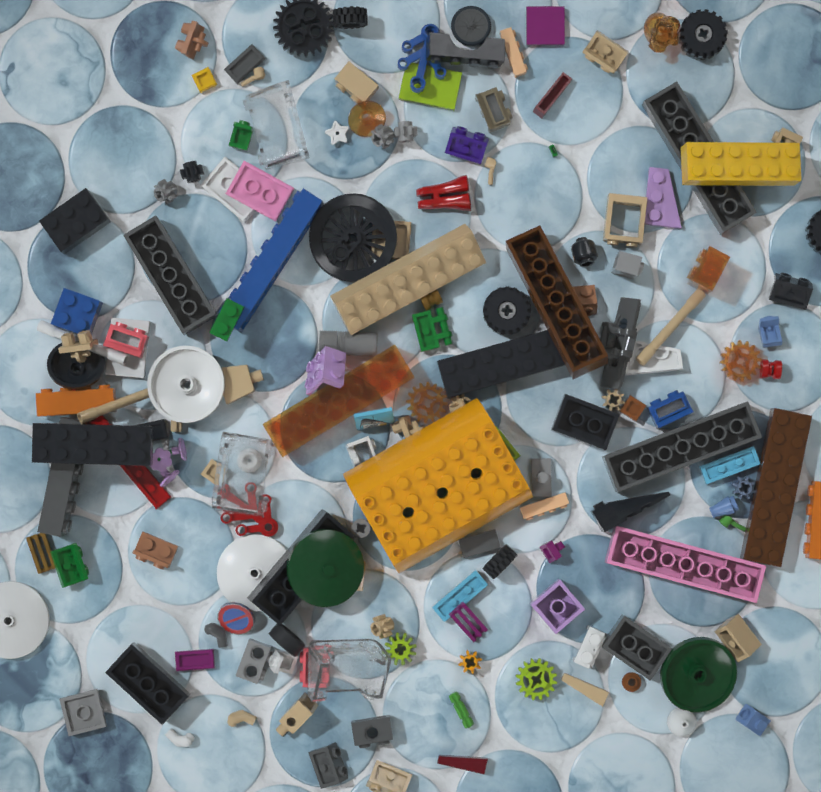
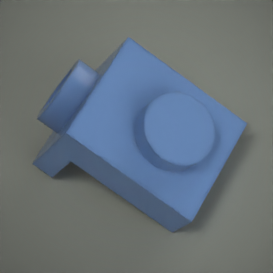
(770, 331)
(753, 719)

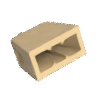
(239, 382)
(300, 711)

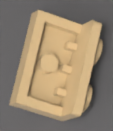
(605, 52)

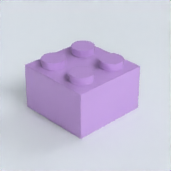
(557, 606)

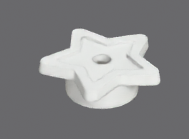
(337, 128)

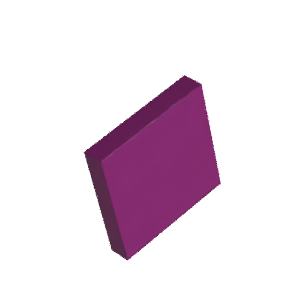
(545, 25)

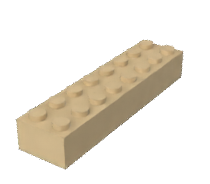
(408, 279)

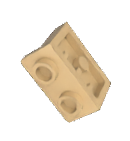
(388, 778)

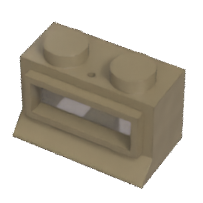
(493, 109)

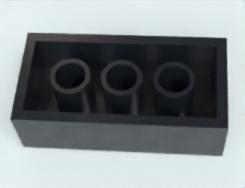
(147, 683)

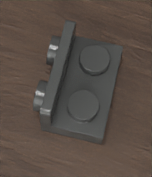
(328, 765)

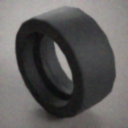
(287, 639)

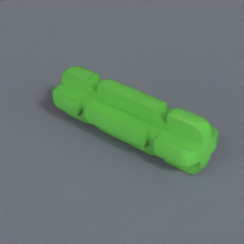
(461, 710)

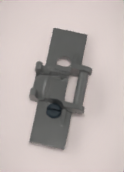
(626, 334)

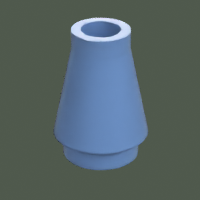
(724, 507)

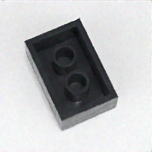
(74, 221)
(585, 422)

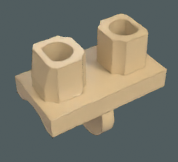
(78, 347)
(406, 426)

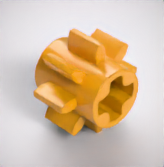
(471, 667)

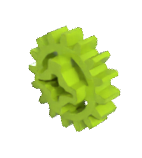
(543, 683)

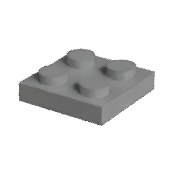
(83, 712)

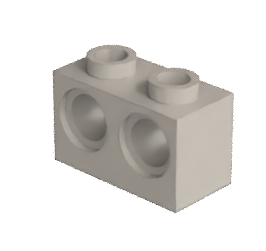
(627, 265)
(250, 659)

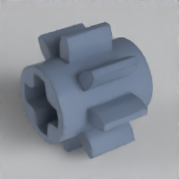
(738, 485)

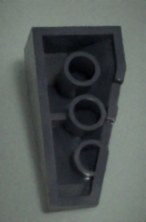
(615, 512)

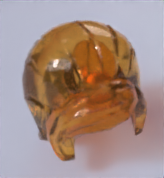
(661, 31)

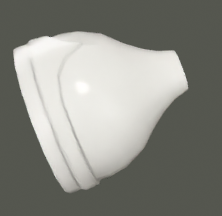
(681, 722)

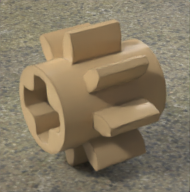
(614, 394)
(458, 401)
(382, 626)

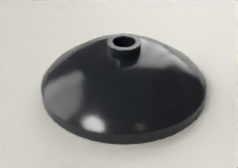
(62, 368)

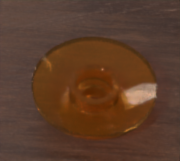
(364, 126)

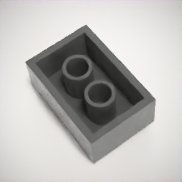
(636, 647)

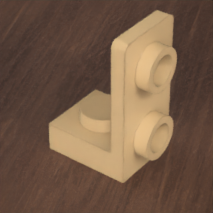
(787, 136)

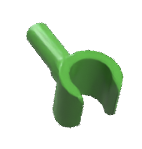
(727, 520)

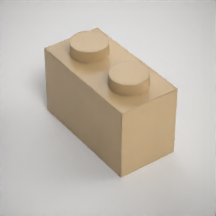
(355, 83)
(738, 638)

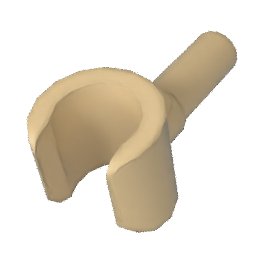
(258, 75)
(490, 163)

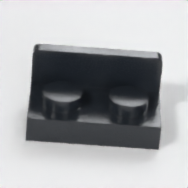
(791, 290)

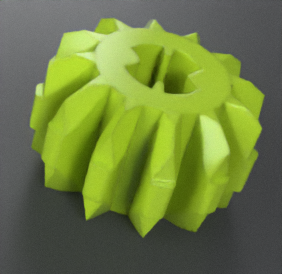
(406, 652)

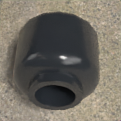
(584, 252)

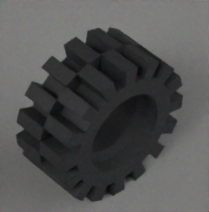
(350, 17)
(499, 561)

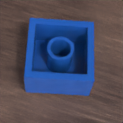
(76, 312)

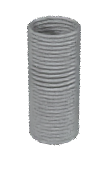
(357, 344)

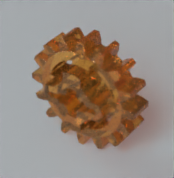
(733, 364)
(414, 406)

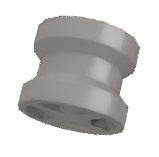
(360, 528)

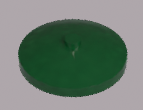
(325, 568)
(698, 674)

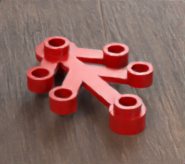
(260, 527)

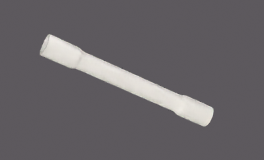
(111, 354)

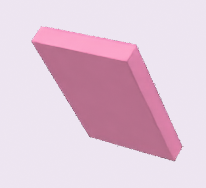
(260, 191)

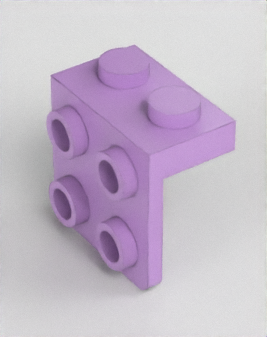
(325, 368)

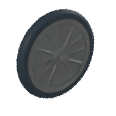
(471, 25)

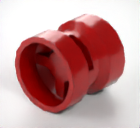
(771, 369)

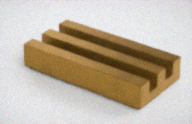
(30, 543)

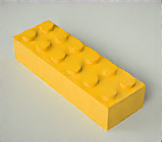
(740, 164)

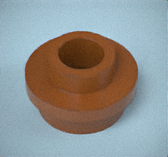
(631, 675)

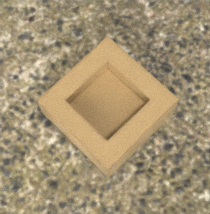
(210, 471)

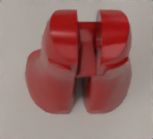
(458, 202)

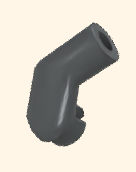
(218, 632)

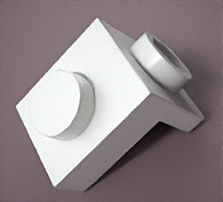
(282, 662)

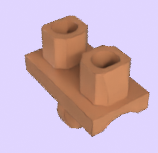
(193, 41)

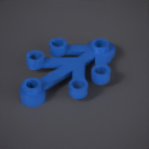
(420, 54)

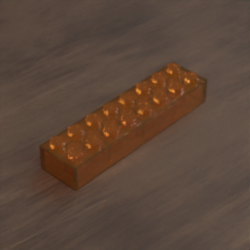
(334, 405)

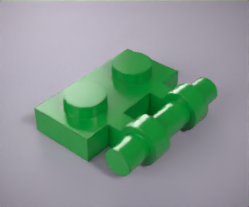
(426, 330)

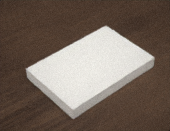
(218, 184)
(134, 366)

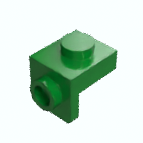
(241, 135)

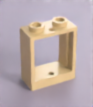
(630, 201)

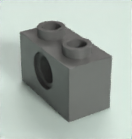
(360, 728)

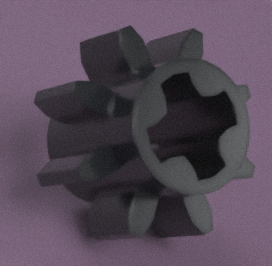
(191, 171)

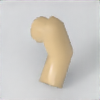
(240, 716)

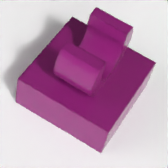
(551, 550)

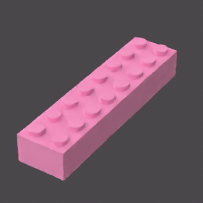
(685, 564)

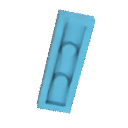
(729, 465)
(461, 593)

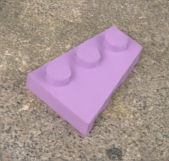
(661, 202)

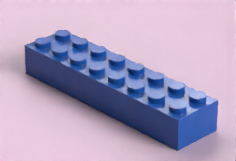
(275, 254)

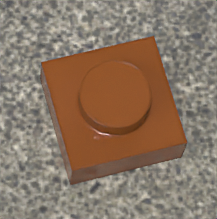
(632, 408)

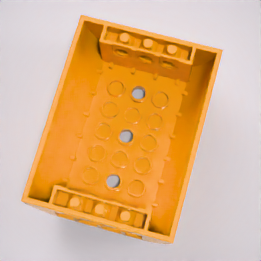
(434, 459)

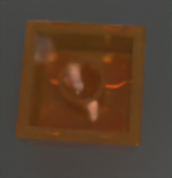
(708, 269)

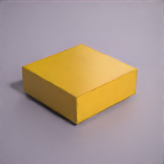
(204, 79)

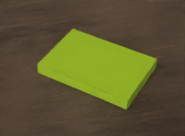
(437, 92)

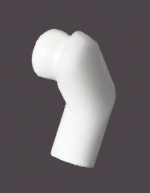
(180, 741)

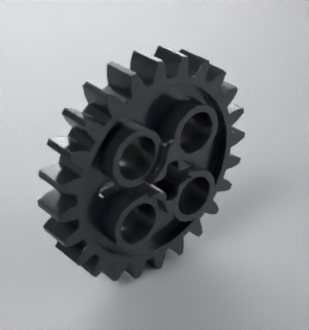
(309, 43)

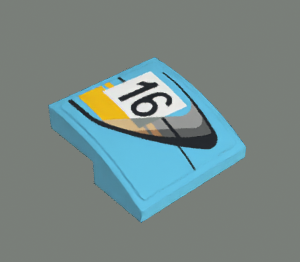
(374, 418)

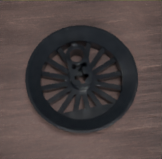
(374, 213)

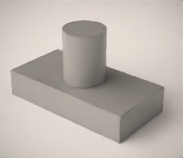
(541, 477)

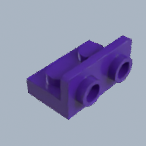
(467, 144)

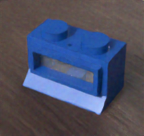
(670, 409)

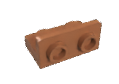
(155, 550)

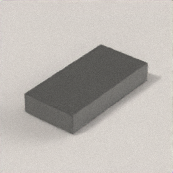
(244, 64)
(479, 543)

